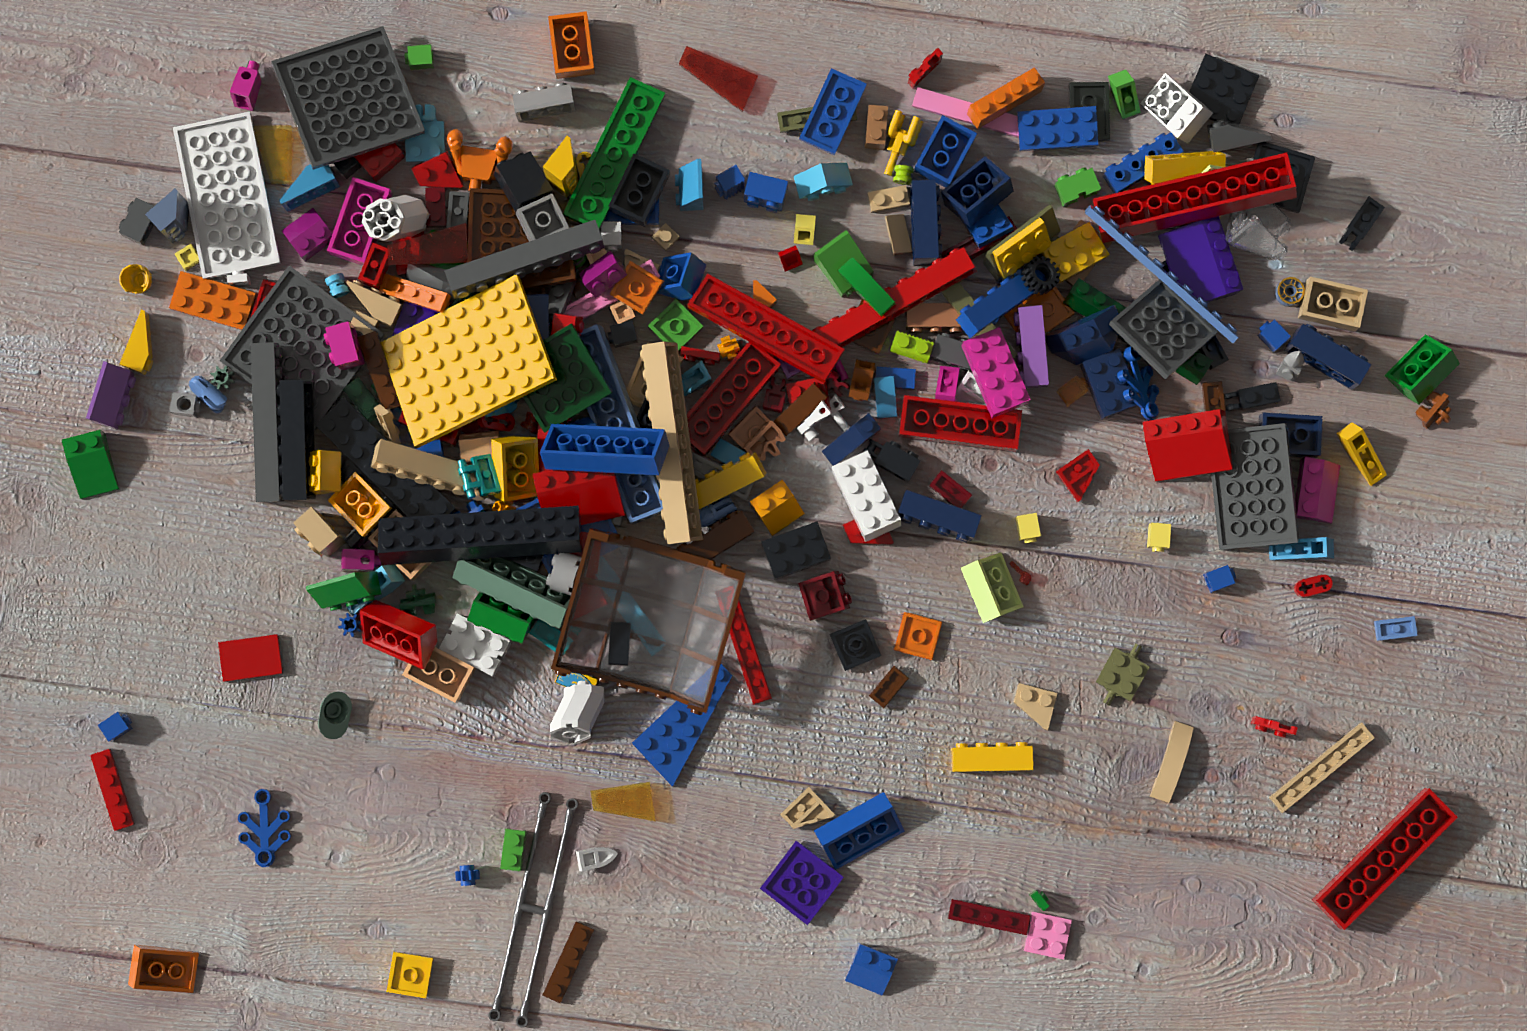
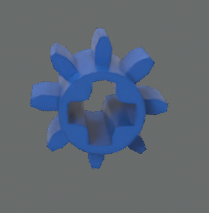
(345, 627)
(467, 875)

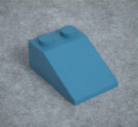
(309, 186)
(690, 186)

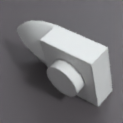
(594, 857)

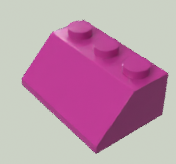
(1316, 489)

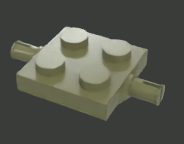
(1122, 674)

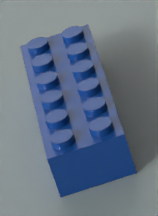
(605, 449)

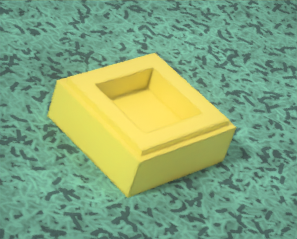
(187, 257)

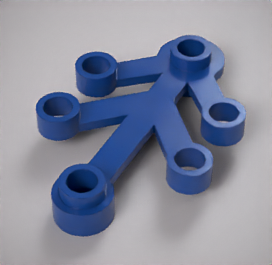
(1147, 404)
(264, 832)

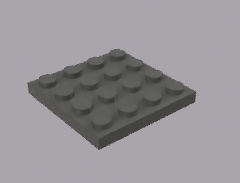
(1163, 328)

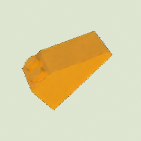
(360, 504)

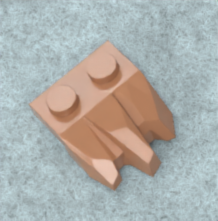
(757, 434)

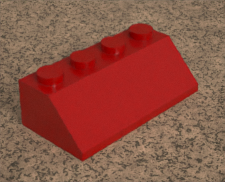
(398, 633)

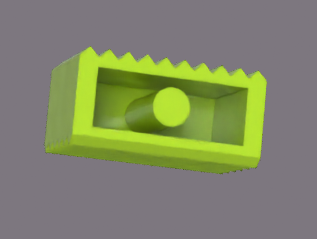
(911, 347)

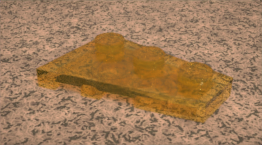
(276, 151)
(626, 800)

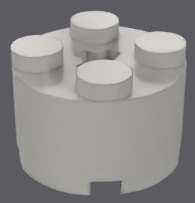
(563, 572)

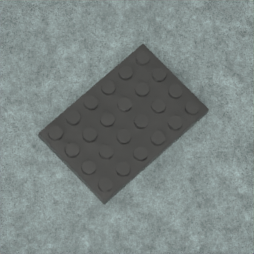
(1257, 496)

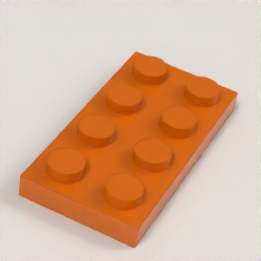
(212, 300)

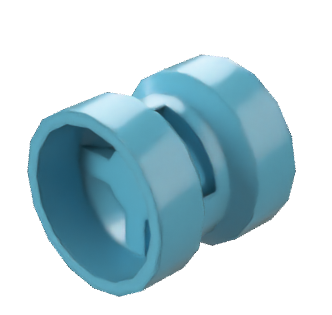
(337, 285)

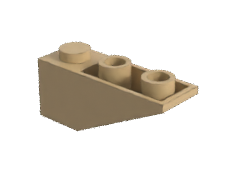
(381, 308)

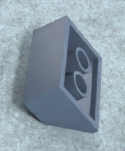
(171, 216)

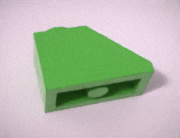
(1124, 93)

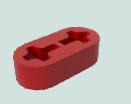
(495, 425)
(1311, 581)

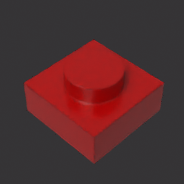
(790, 258)

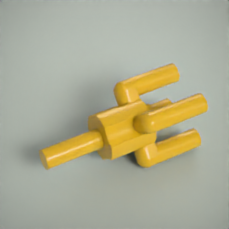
(900, 138)

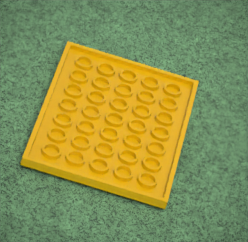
(467, 361)

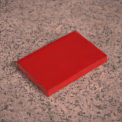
(250, 657)

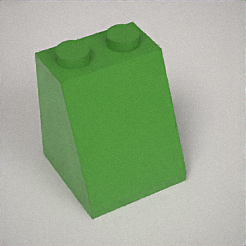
(834, 256)

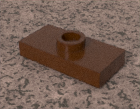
(888, 687)

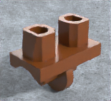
(1439, 404)

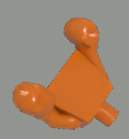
(475, 163)

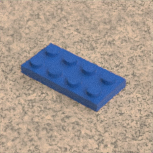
(832, 111)
(1057, 128)

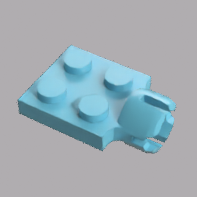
(429, 144)

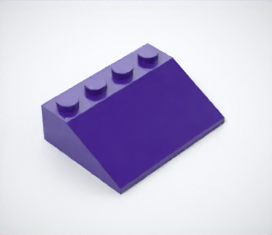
(1202, 259)

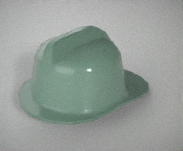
(334, 715)

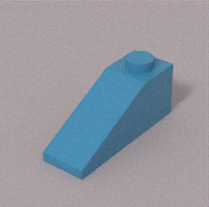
(1303, 550)

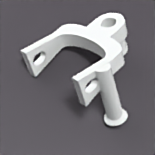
(807, 427)

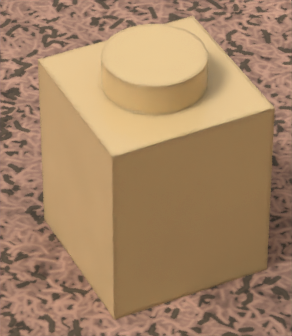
(363, 328)

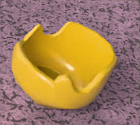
(135, 279)

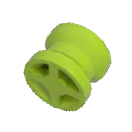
(903, 174)

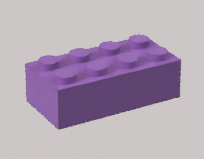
(1032, 346)

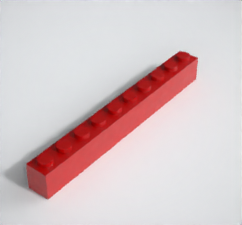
(906, 294)

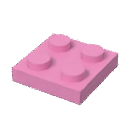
(1047, 935)

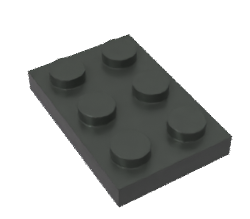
(1093, 94)

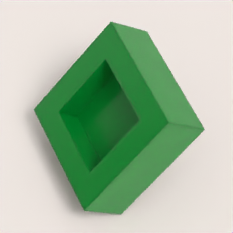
(1040, 899)

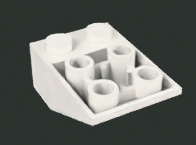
(1176, 108)

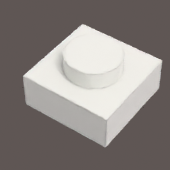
(238, 278)

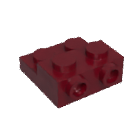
(825, 595)

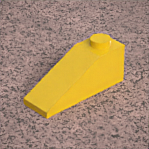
(139, 347)
(1361, 452)

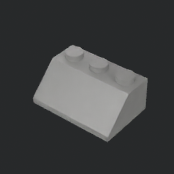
(544, 102)

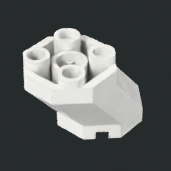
(395, 218)
(577, 712)

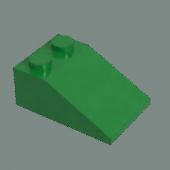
(90, 463)

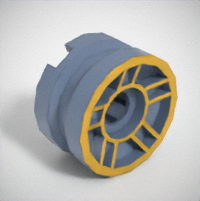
(1297, 291)

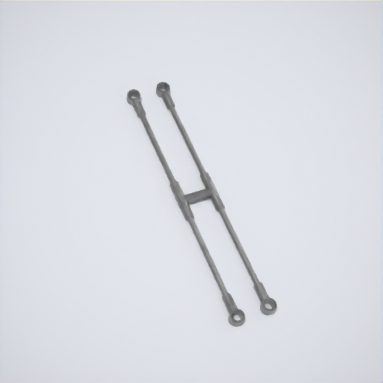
(522, 906)

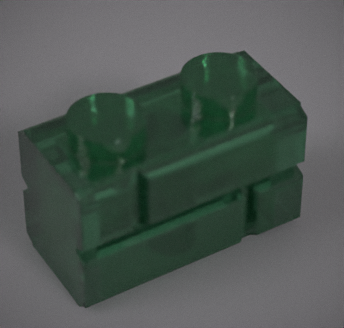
(362, 399)

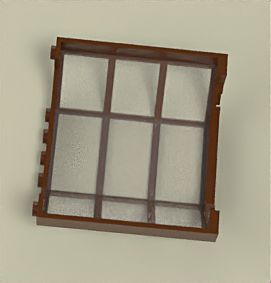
(676, 611)

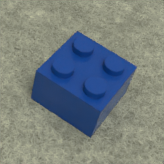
(765, 192)

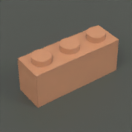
(933, 318)

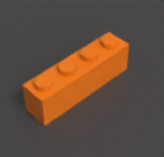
(1005, 98)

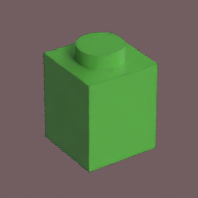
(419, 57)

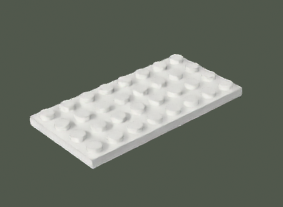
(226, 195)

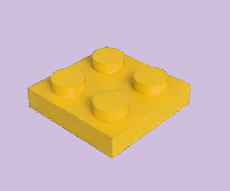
(409, 974)

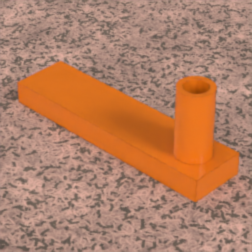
(415, 293)

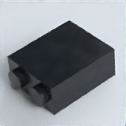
(522, 180)

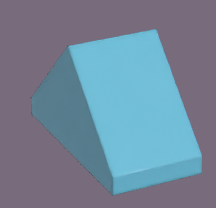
(695, 378)

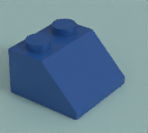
(681, 275)
(871, 969)

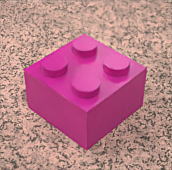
(344, 346)

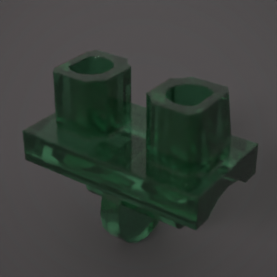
(426, 600)

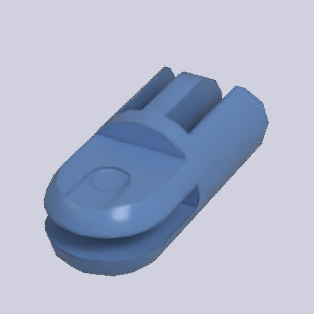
(208, 393)
(716, 511)

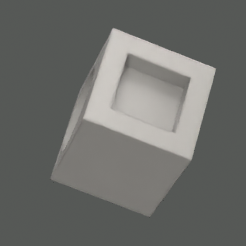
(178, 400)

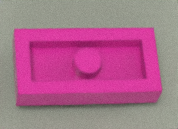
(947, 383)

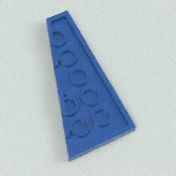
(675, 733)

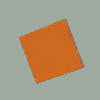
(637, 288)
(918, 636)

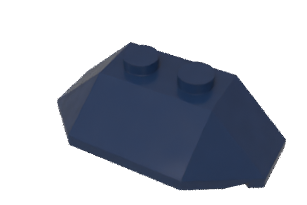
(1085, 337)

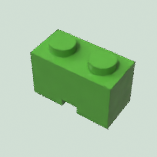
(1081, 184)
(513, 849)

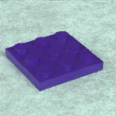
(801, 882)

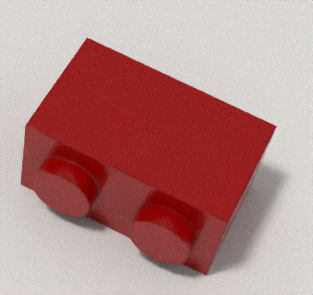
(374, 266)

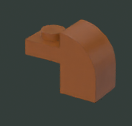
(861, 380)

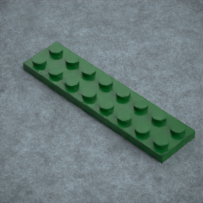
(614, 151)

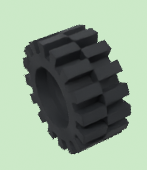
(1048, 270)

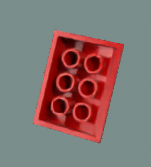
(1188, 445)
(593, 491)

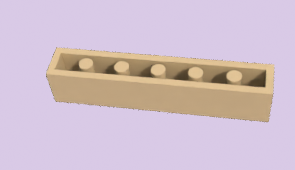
(421, 467)

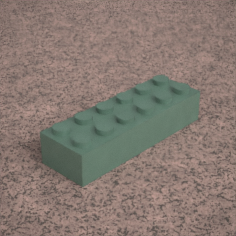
(514, 586)

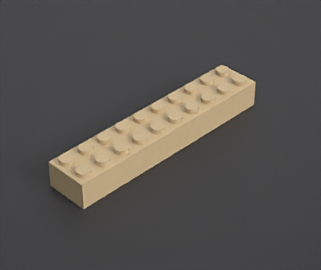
(669, 413)

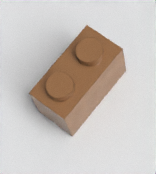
(876, 127)

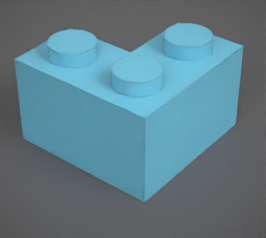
(823, 180)

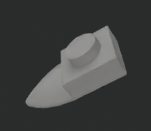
(1291, 366)

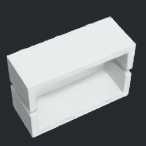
(475, 645)

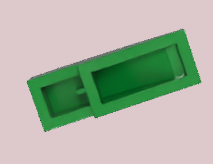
(866, 286)

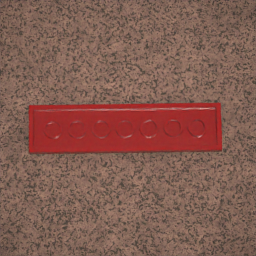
(765, 328)

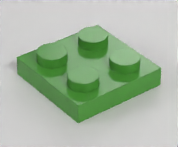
(675, 325)

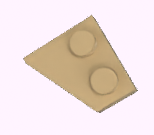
(806, 810)

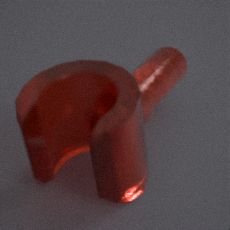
(1025, 577)

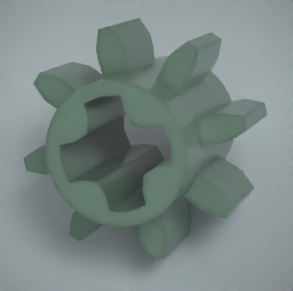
(217, 376)

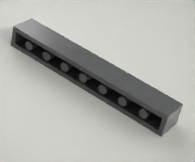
(525, 259)
(265, 401)

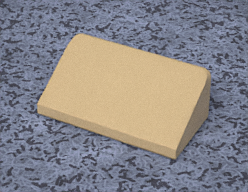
(898, 234)

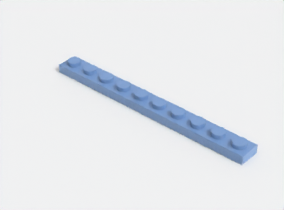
(1156, 268)

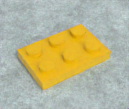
(1022, 248)
(1076, 251)

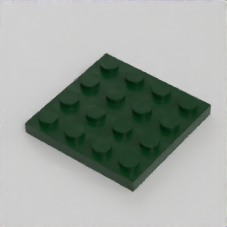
(577, 382)

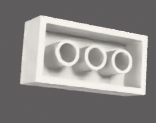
(866, 496)

